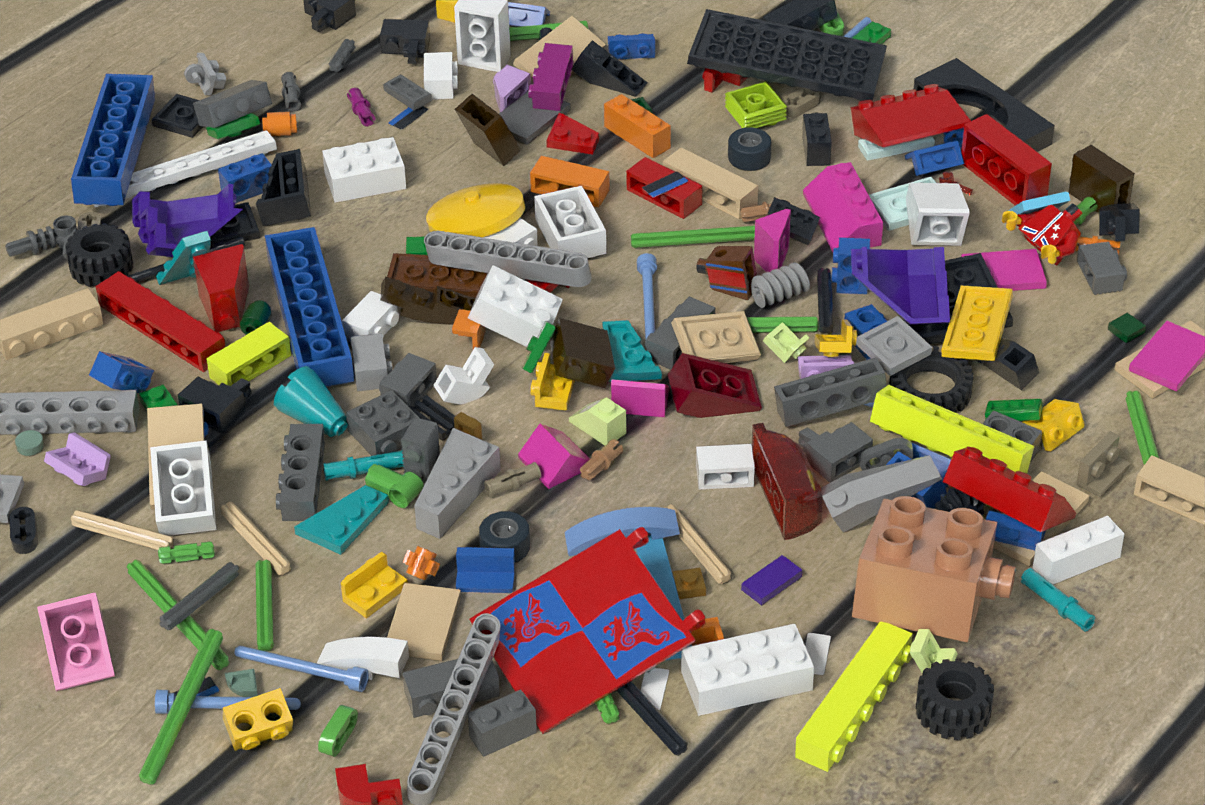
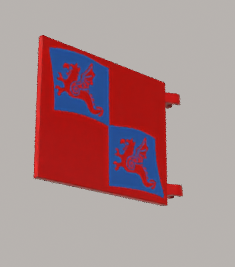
(587, 629)

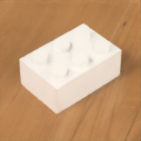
(482, 33)
(364, 169)
(570, 222)
(513, 306)
(183, 488)

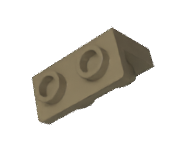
(1102, 466)

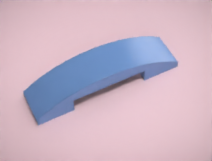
(657, 520)

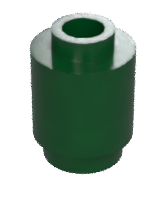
(255, 316)

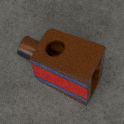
(730, 270)

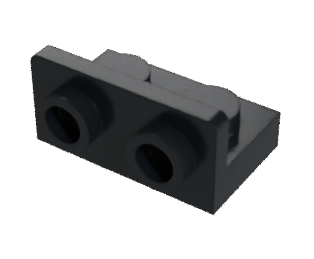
(801, 222)

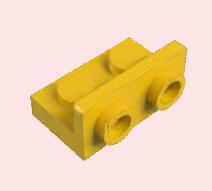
(1058, 422)
(372, 586)

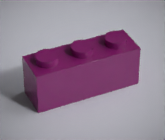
(551, 76)

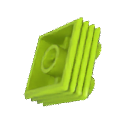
(755, 106)

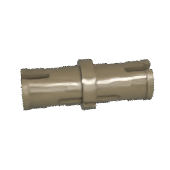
(512, 479)

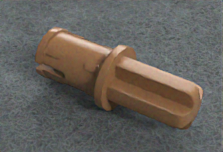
(754, 212)
(601, 460)

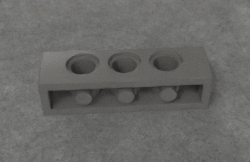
(829, 392)
(301, 473)

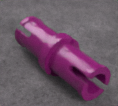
(361, 107)

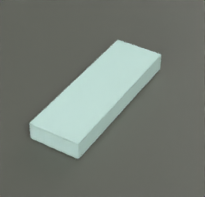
(873, 151)

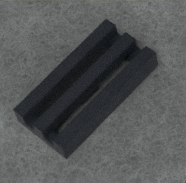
(436, 413)

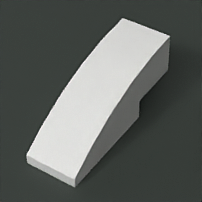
(376, 654)

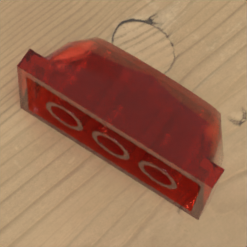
(786, 482)

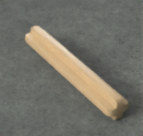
(121, 530)
(255, 538)
(701, 549)

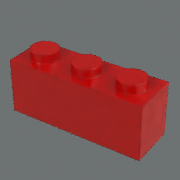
(678, 201)

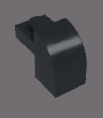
(1119, 220)

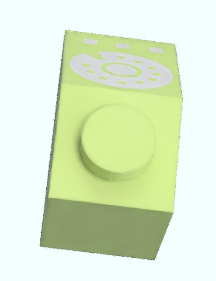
(601, 420)

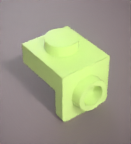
(785, 343)
(927, 651)

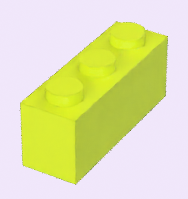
(249, 355)

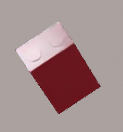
(712, 388)

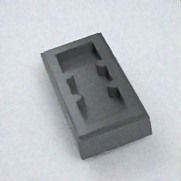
(407, 92)

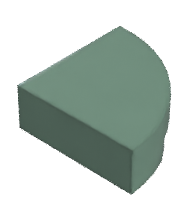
(242, 682)

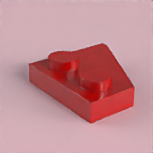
(572, 136)

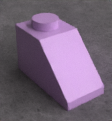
(510, 85)

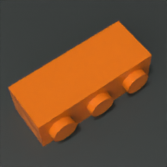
(637, 126)
(556, 175)

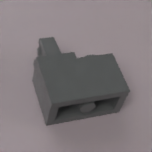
(834, 452)

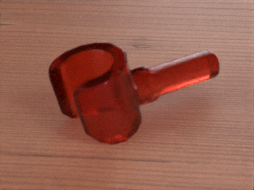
(948, 177)

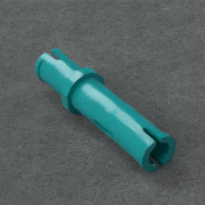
(357, 466)
(1066, 606)

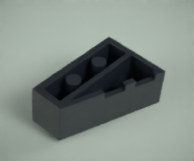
(287, 190)

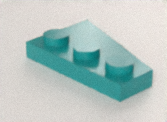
(182, 263)
(629, 355)
(344, 520)

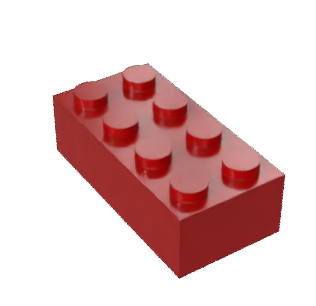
(1004, 161)

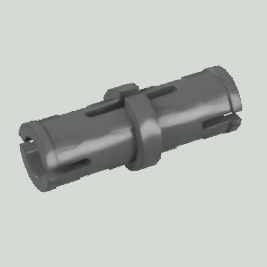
(290, 91)

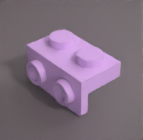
(818, 364)
(79, 460)

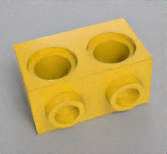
(254, 713)

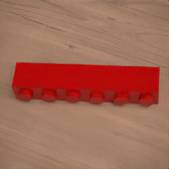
(159, 320)

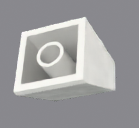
(936, 213)

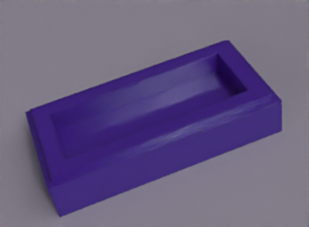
(771, 580)

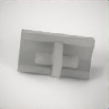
(205, 74)

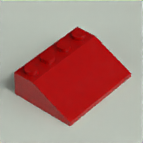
(907, 116)
(1007, 490)

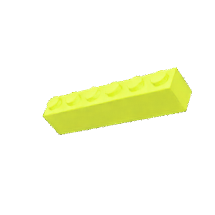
(945, 430)
(854, 696)

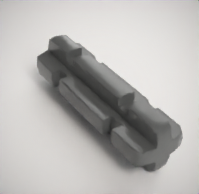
(342, 55)

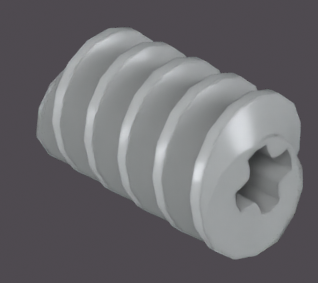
(779, 283)

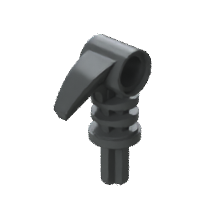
(63, 228)

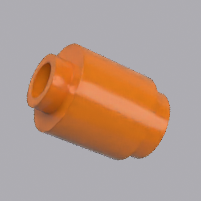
(280, 123)

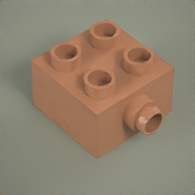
(929, 568)

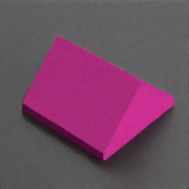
(772, 240)
(640, 397)
(554, 454)

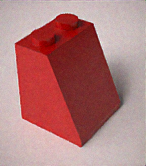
(223, 285)

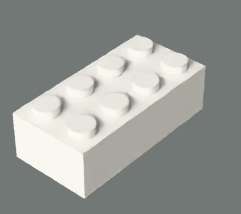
(747, 669)

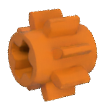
(421, 563)

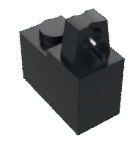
(329, 13)
(405, 38)
(220, 403)

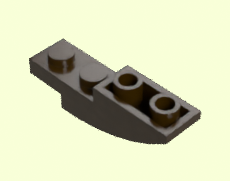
(423, 305)

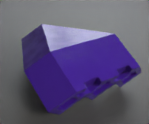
(167, 222)
(906, 281)

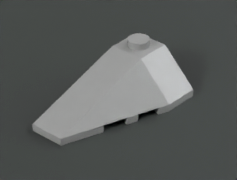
(861, 493)

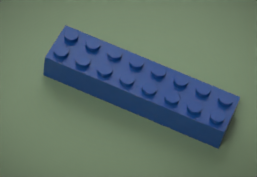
(113, 140)
(309, 305)

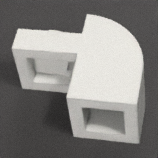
(467, 383)

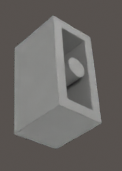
(370, 361)

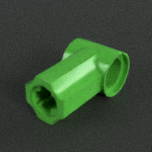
(398, 487)

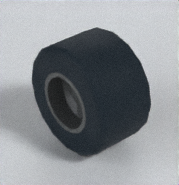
(749, 149)
(506, 530)

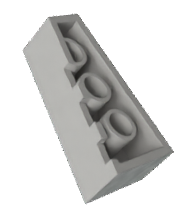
(455, 481)

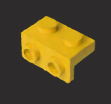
(834, 344)
(549, 389)

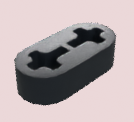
(28, 529)

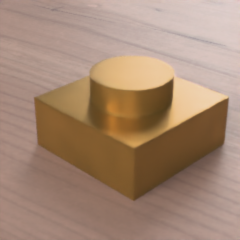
(468, 425)
(689, 583)

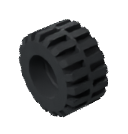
(98, 253)
(950, 716)

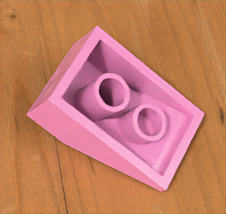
(76, 641)

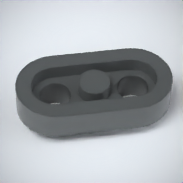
(884, 453)

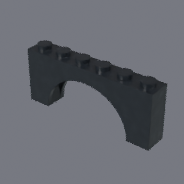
(977, 91)

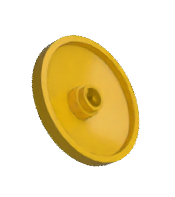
(477, 210)

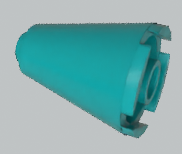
(311, 402)

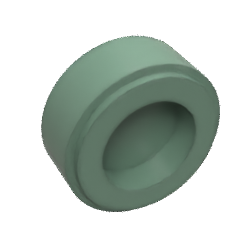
(29, 442)

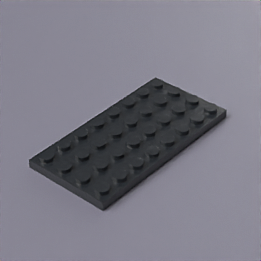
(787, 55)

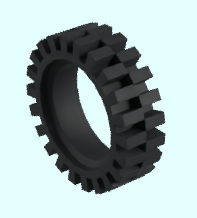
(952, 367)

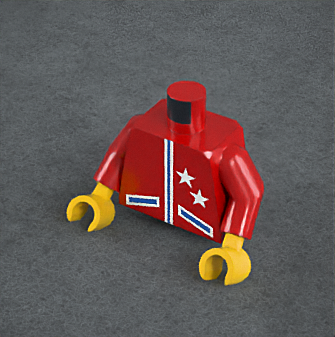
(1048, 230)

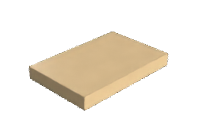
(717, 337)
(425, 619)

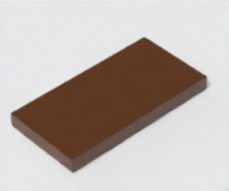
(421, 273)

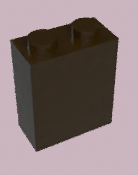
(487, 129)
(1100, 178)
(582, 353)

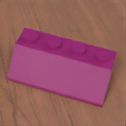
(843, 206)

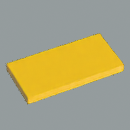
(977, 323)

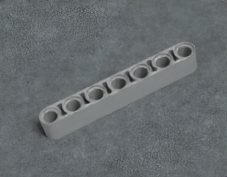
(515, 258)
(451, 721)

